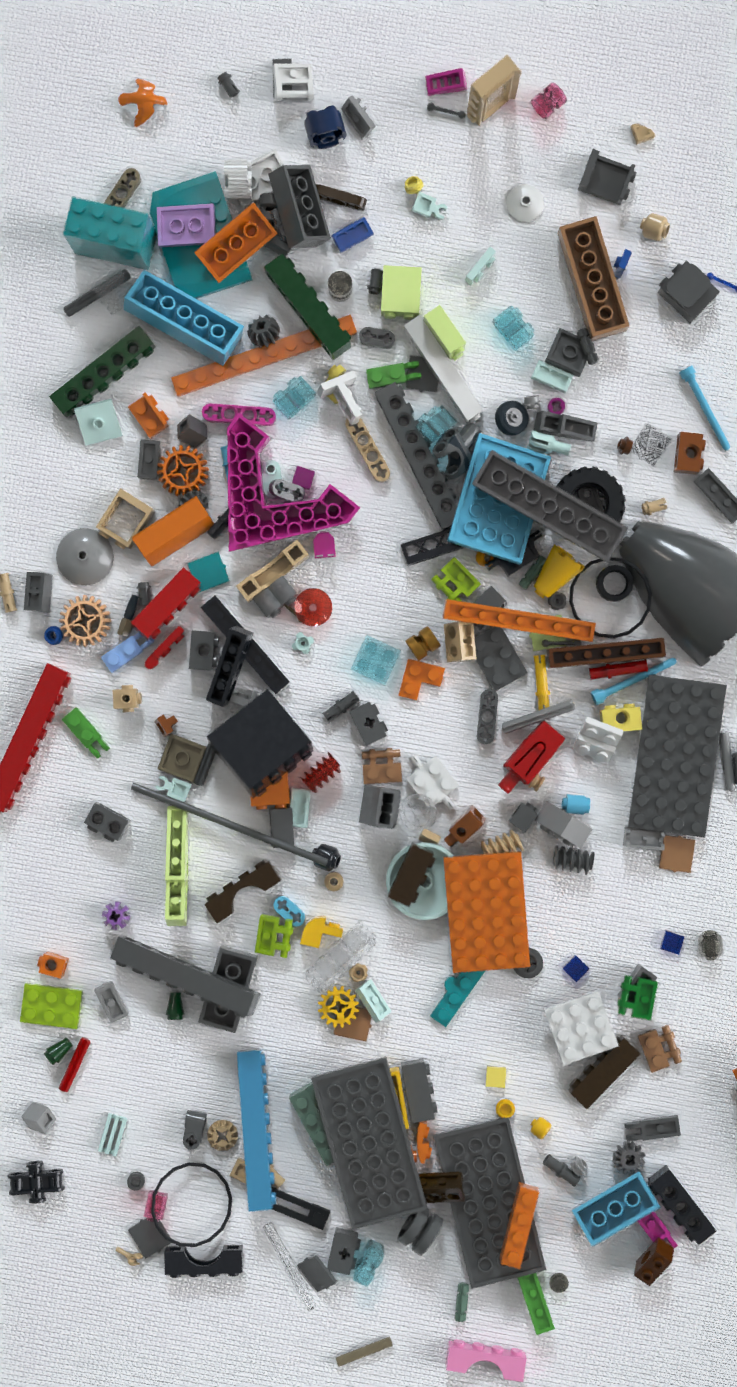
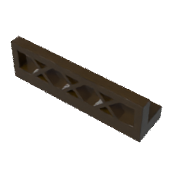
(442, 1185)

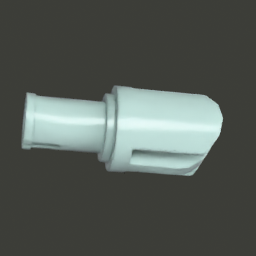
(546, 444)

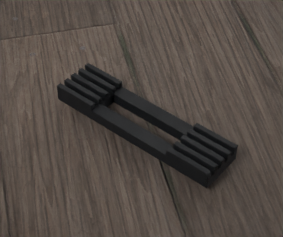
(317, 1215)

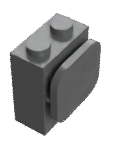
(688, 290)
(380, 807)

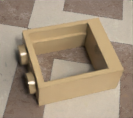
(123, 495)

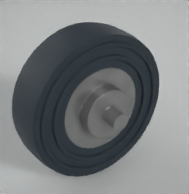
(511, 418)

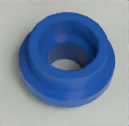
(48, 635)

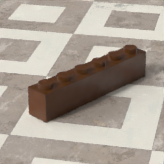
(606, 653)

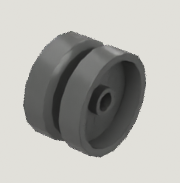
(420, 1231)

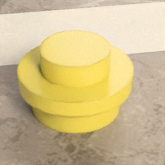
(413, 185)

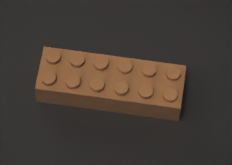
(593, 278)

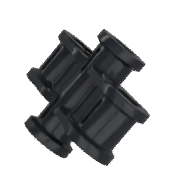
(36, 1182)

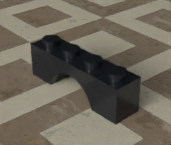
(180, 1262)

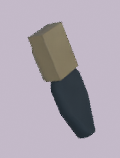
(125, 625)

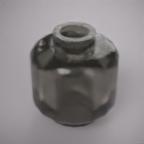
(710, 945)

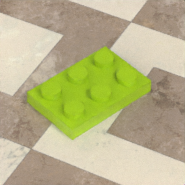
(51, 1005)

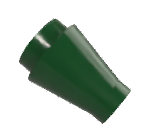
(175, 1007)
(57, 1051)

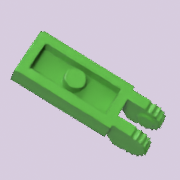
(386, 375)
(84, 731)

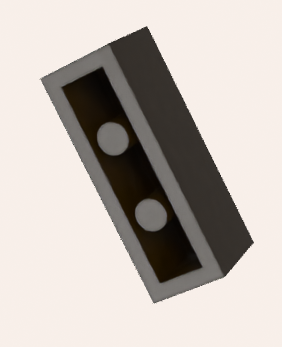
(411, 875)

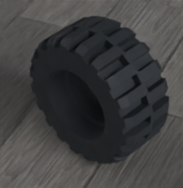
(603, 482)

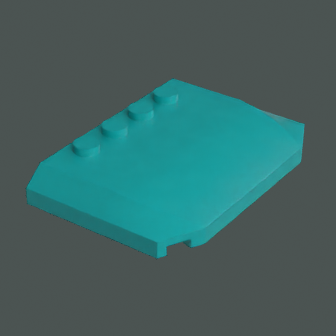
(184, 266)

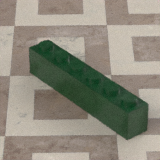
(308, 307)

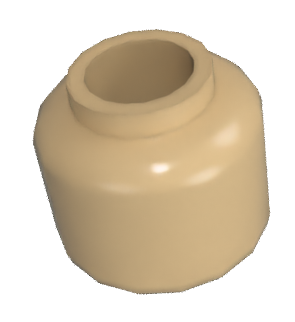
(655, 227)

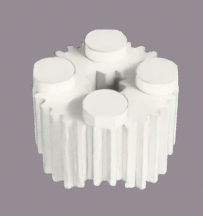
(238, 178)

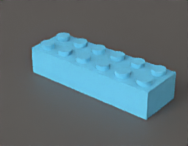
(183, 317)

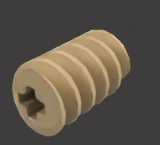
(502, 845)

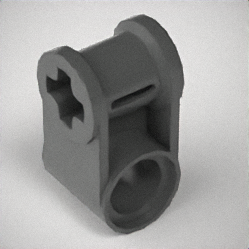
(194, 1126)

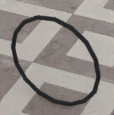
(648, 600)
(154, 1198)

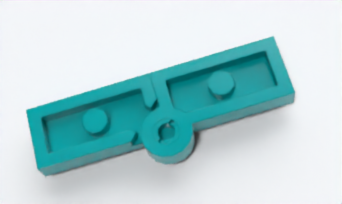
(457, 991)

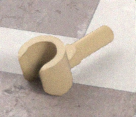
(131, 1257)

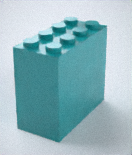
(110, 233)

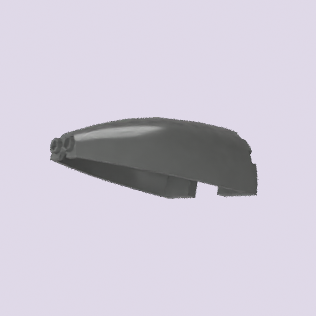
(689, 584)

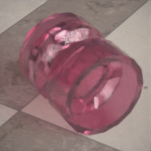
(549, 100)

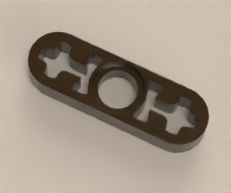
(341, 197)

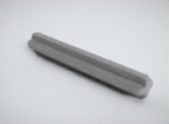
(538, 716)

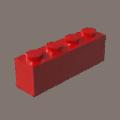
(165, 604)

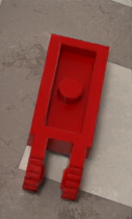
(176, 636)

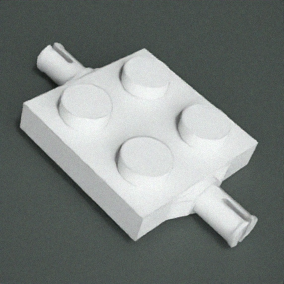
(432, 780)

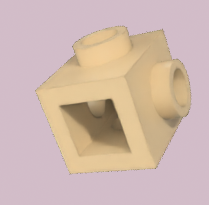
(120, 695)

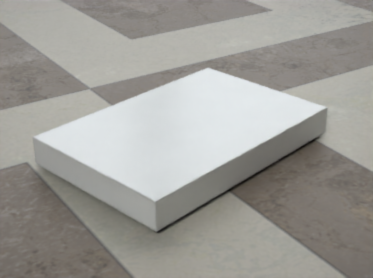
(260, 179)

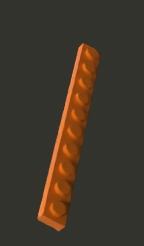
(252, 360)

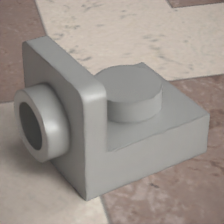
(242, 699)

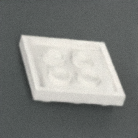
(581, 1027)

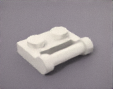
(293, 75)

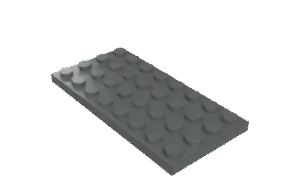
(677, 755)
(369, 1143)
(490, 1182)

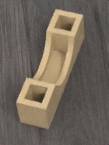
(279, 566)

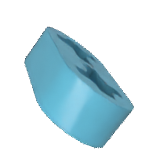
(292, 907)

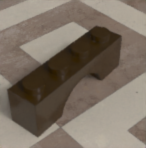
(263, 877)

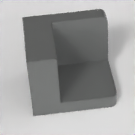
(192, 431)

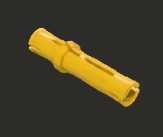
(541, 682)

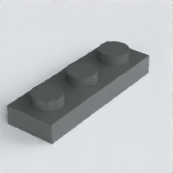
(718, 494)

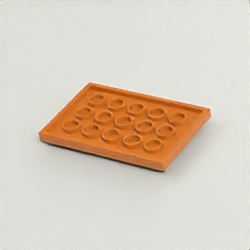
(487, 912)

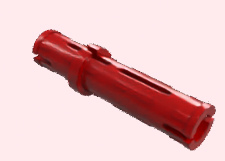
(618, 669)

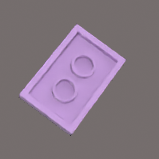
(185, 225)

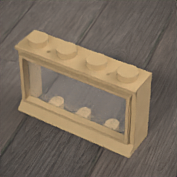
(493, 90)

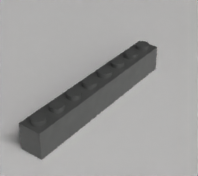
(186, 976)

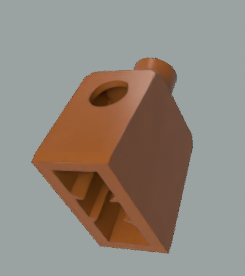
(470, 821)

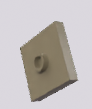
(181, 758)

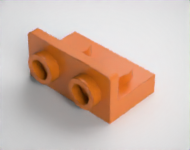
(148, 415)

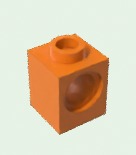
(61, 964)

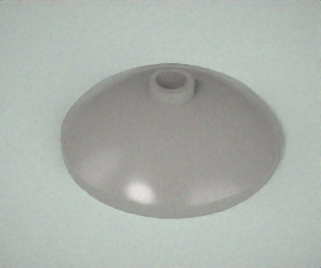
(96, 563)

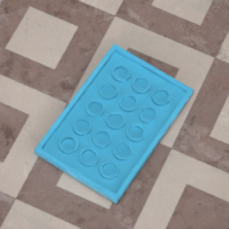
(486, 522)

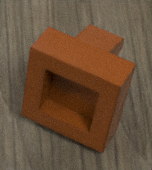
(165, 725)

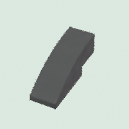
(565, 426)

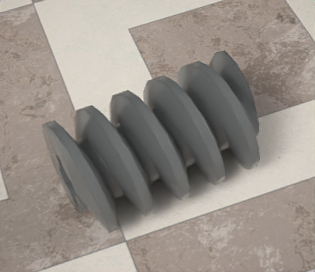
(573, 859)

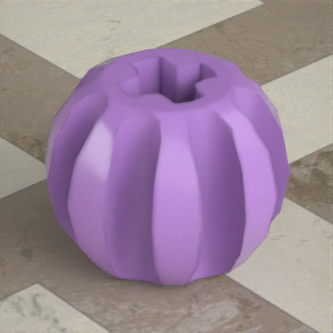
(118, 910)

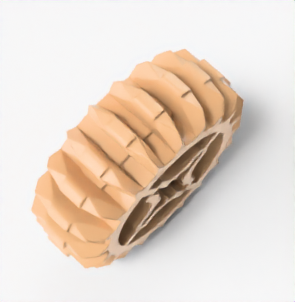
(76, 623)

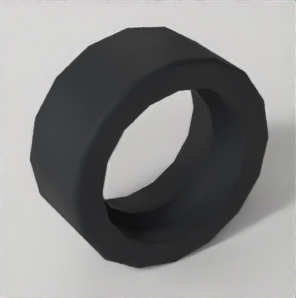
(628, 578)

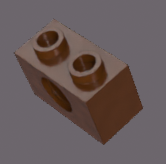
(654, 1261)

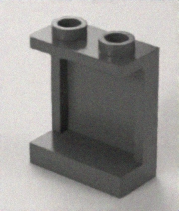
(607, 178)

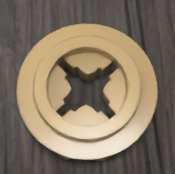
(221, 1126)

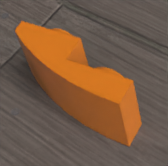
(424, 1150)

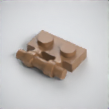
(381, 773)
(654, 1051)

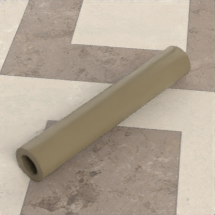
(364, 1351)

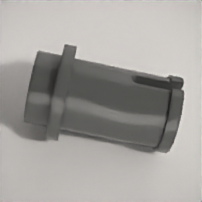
(227, 83)
(375, 282)
(144, 593)

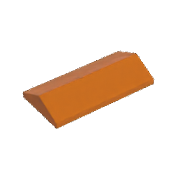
(236, 242)
(173, 531)

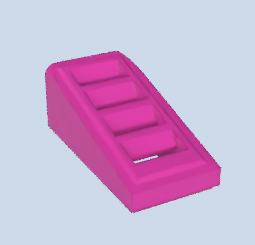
(445, 75)

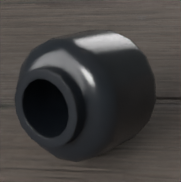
(330, 853)

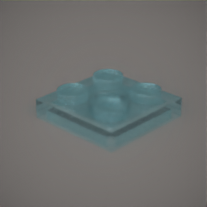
(375, 660)

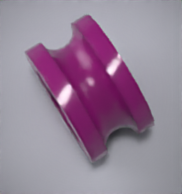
(554, 400)

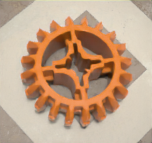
(191, 468)

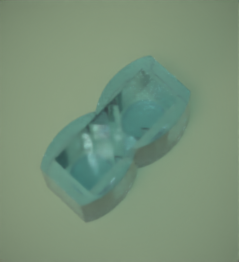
(513, 327)
(293, 397)
(435, 423)
(366, 1265)

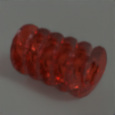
(321, 773)

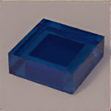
(672, 942)
(575, 968)

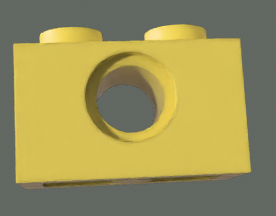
(632, 717)

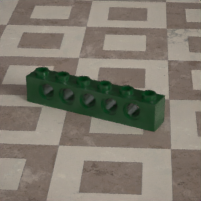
(106, 361)

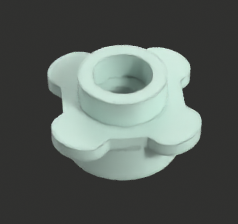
(304, 648)

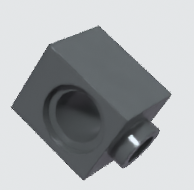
(523, 816)

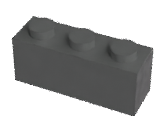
(419, 1090)

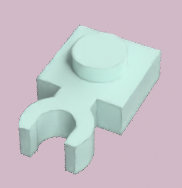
(426, 205)
(176, 789)

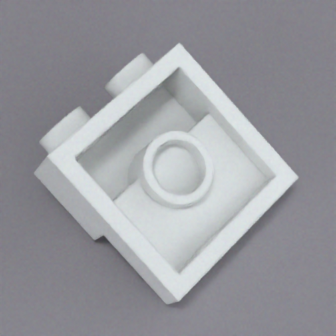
(597, 740)

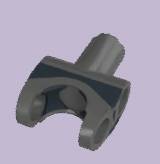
(457, 447)

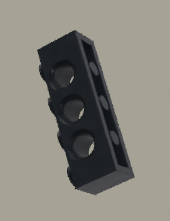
(229, 666)
(702, 1228)

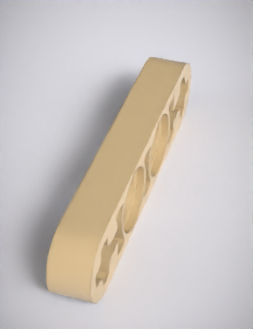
(369, 447)

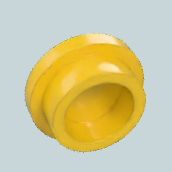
(505, 1108)

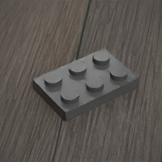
(498, 658)

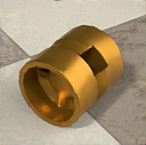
(422, 643)

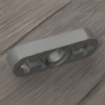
(494, 712)

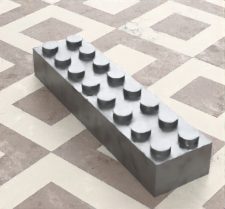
(549, 506)

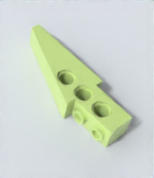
(176, 867)

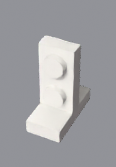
(339, 387)

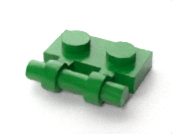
(644, 997)

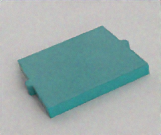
(209, 571)

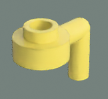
(334, 372)

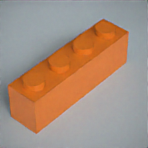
(519, 1225)

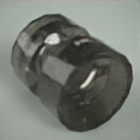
(340, 286)

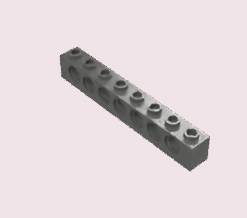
(396, 393)

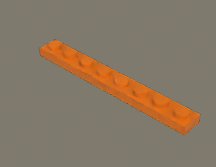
(518, 620)

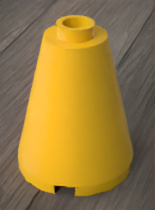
(556, 571)

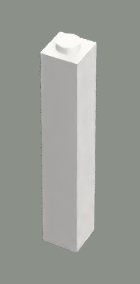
(443, 370)

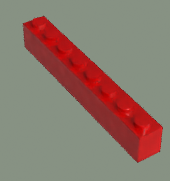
(30, 732)

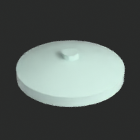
(432, 895)

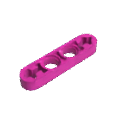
(238, 409)

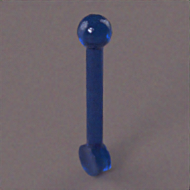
(710, 275)

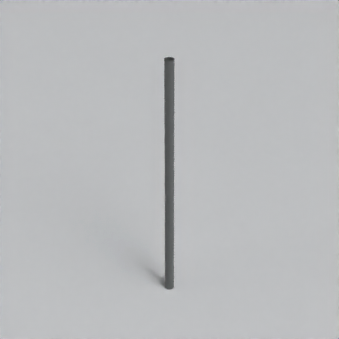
(230, 824)

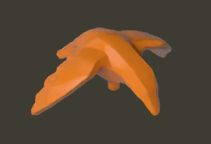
(144, 99)

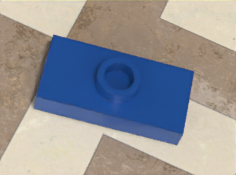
(352, 235)
(621, 263)

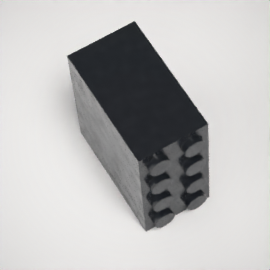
(260, 744)

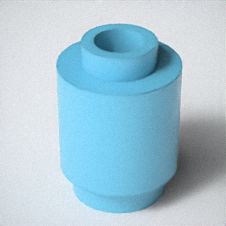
(576, 804)

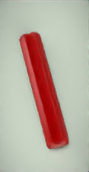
(74, 1064)

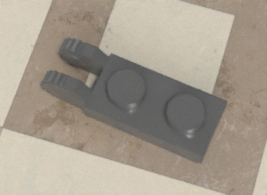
(654, 1128)

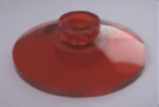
(323, 607)

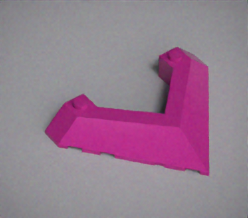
(249, 517)

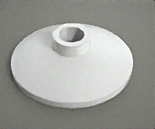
(521, 211)

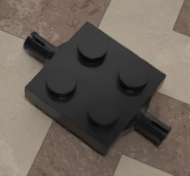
(529, 555)

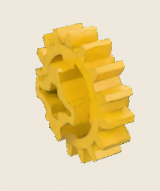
(340, 1015)

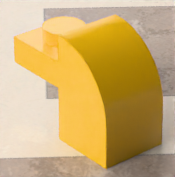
(315, 927)

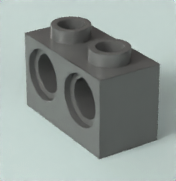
(109, 816)

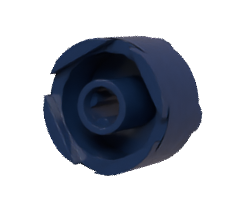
(324, 127)

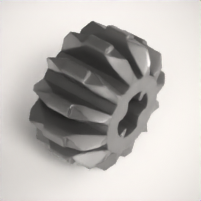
(624, 1163)

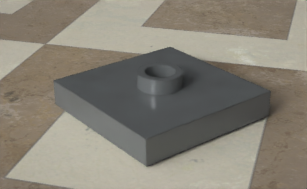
(567, 353)

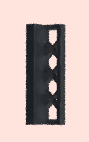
(432, 553)

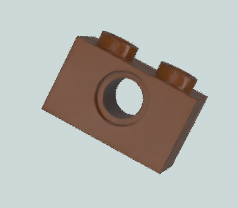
(682, 462)

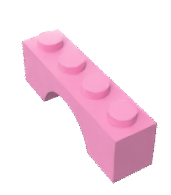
(463, 1355)

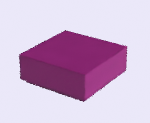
(303, 477)

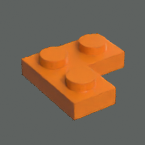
(415, 674)

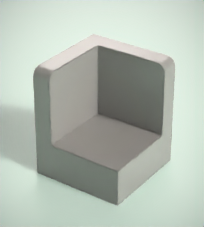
(38, 1117)

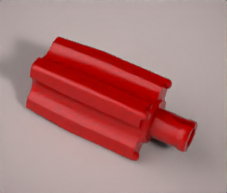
(531, 756)

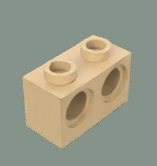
(460, 641)

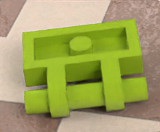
(459, 576)
(267, 936)

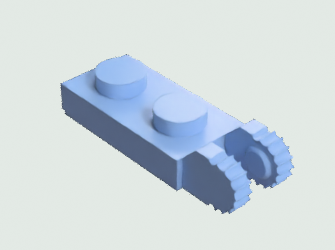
(125, 652)

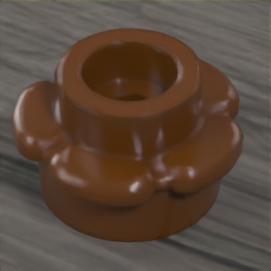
(625, 445)

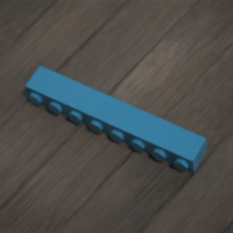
(255, 1133)

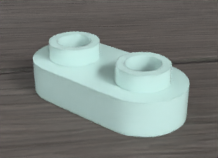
(268, 477)

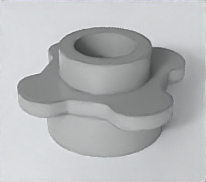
(532, 402)
(579, 1166)

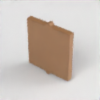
(677, 854)
(358, 1028)

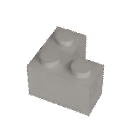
(563, 825)

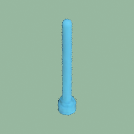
(688, 375)
(600, 695)

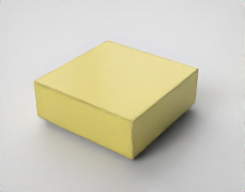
(495, 1076)

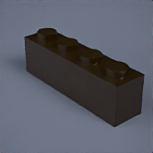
(603, 1072)

